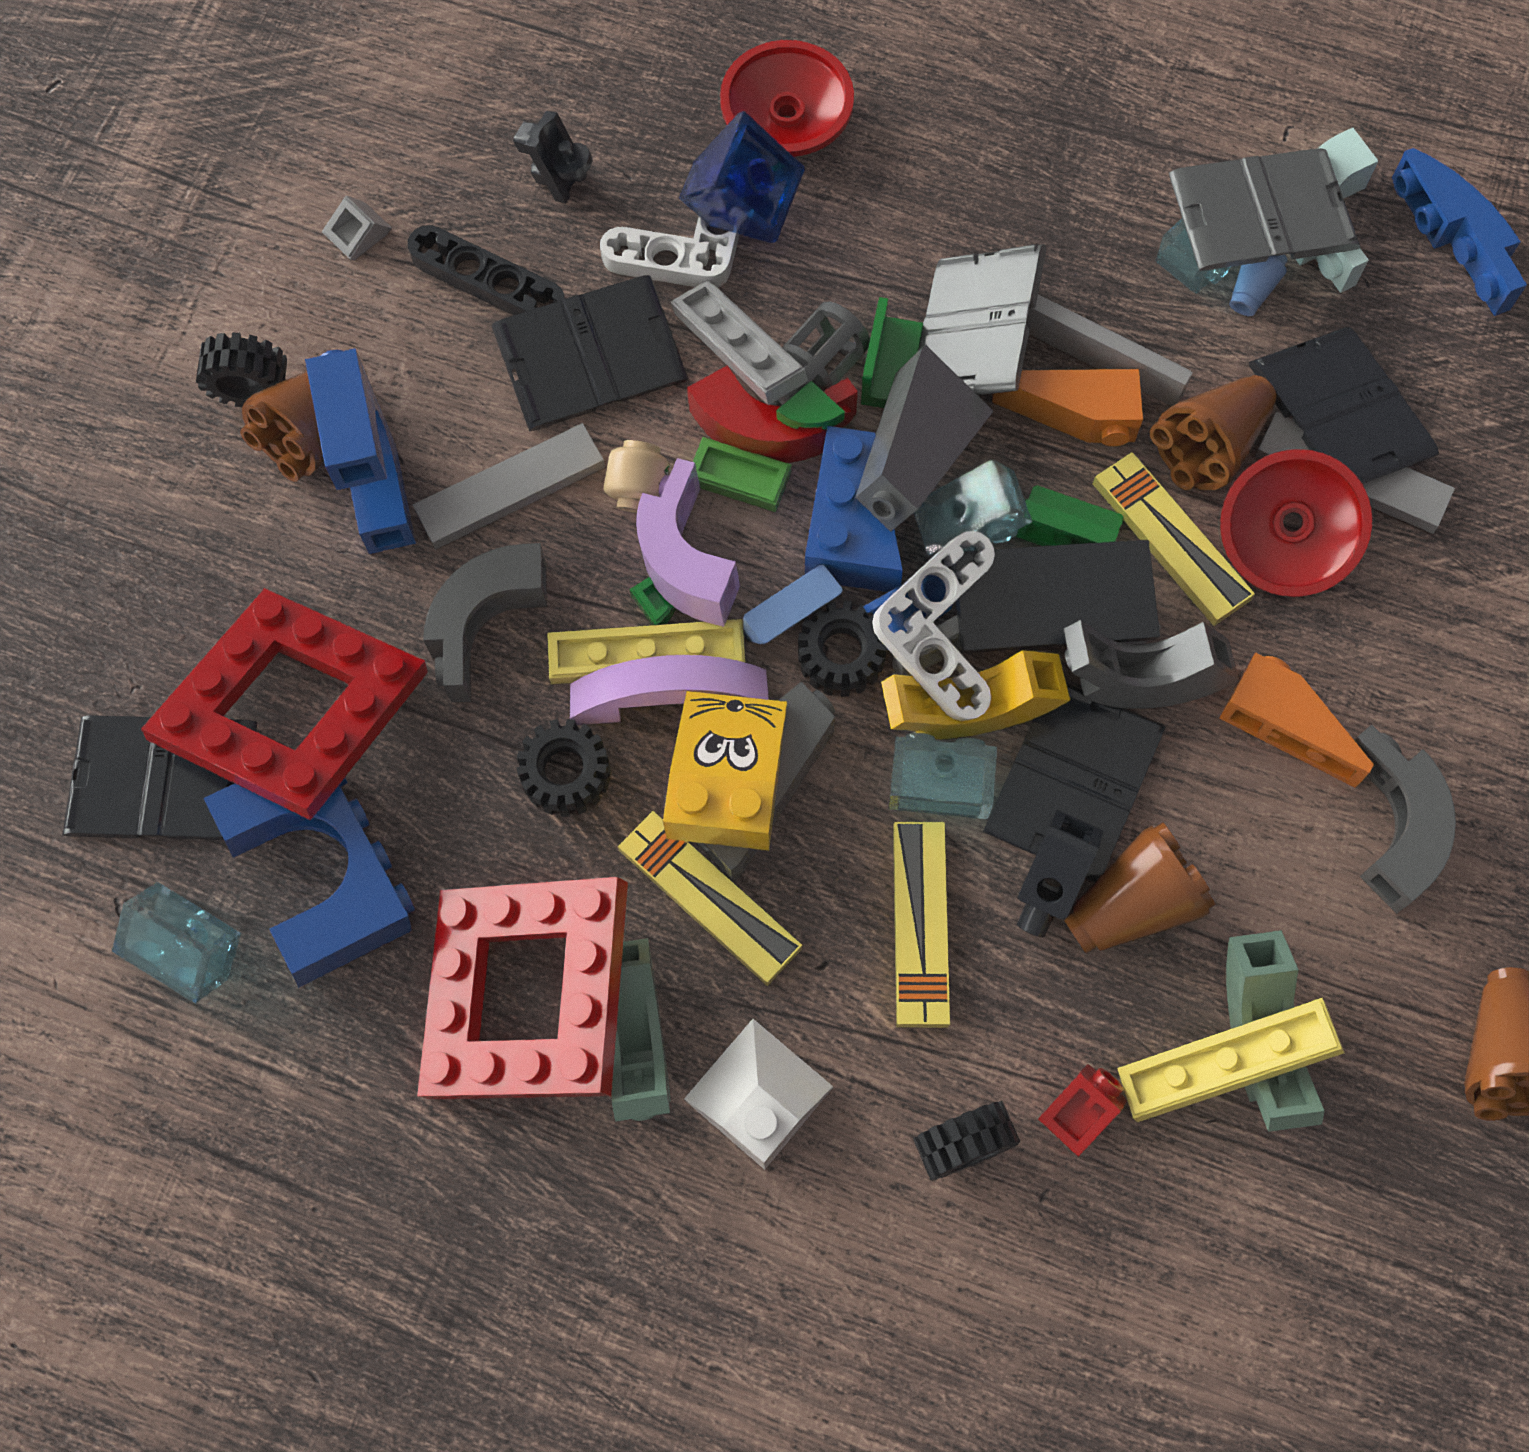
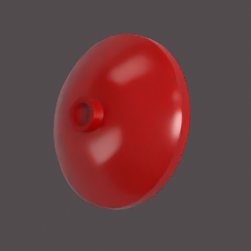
(794, 82)
(1331, 532)

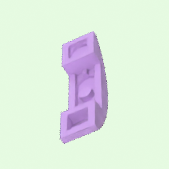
(660, 681)

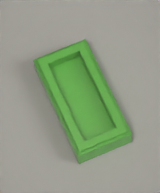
(741, 474)

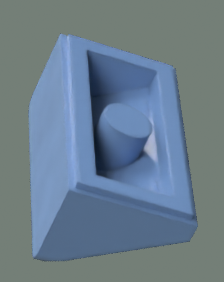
(790, 605)

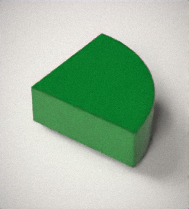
(810, 409)
(652, 602)

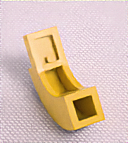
(1019, 689)

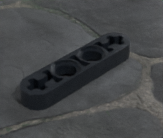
(483, 281)

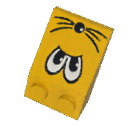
(725, 771)

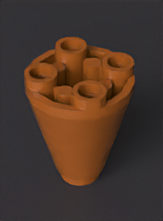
(285, 426)
(1213, 432)
(1140, 894)
(1500, 1048)

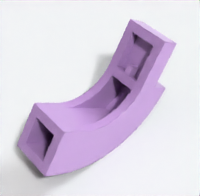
(685, 577)

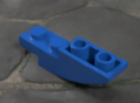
(1458, 214)

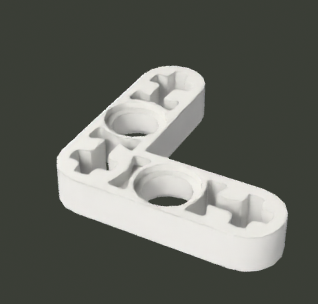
(691, 253)
(923, 632)

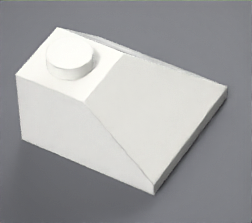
(758, 1093)

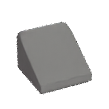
(355, 227)

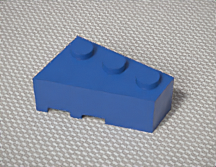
(842, 530)

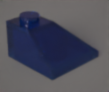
(743, 181)

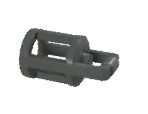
(827, 346)

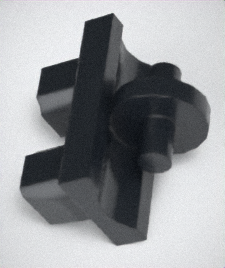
(554, 155)

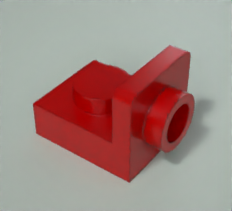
(1084, 1108)

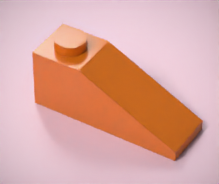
(1082, 403)
(1289, 715)

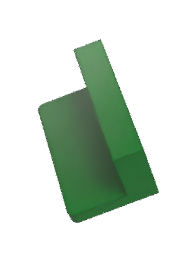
(890, 347)
(1067, 520)

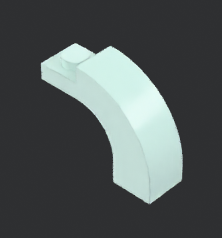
(1353, 168)

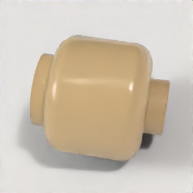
(634, 471)

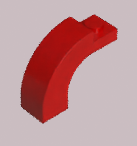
(744, 422)

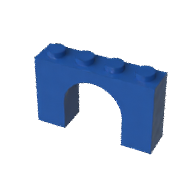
(360, 449)
(361, 911)

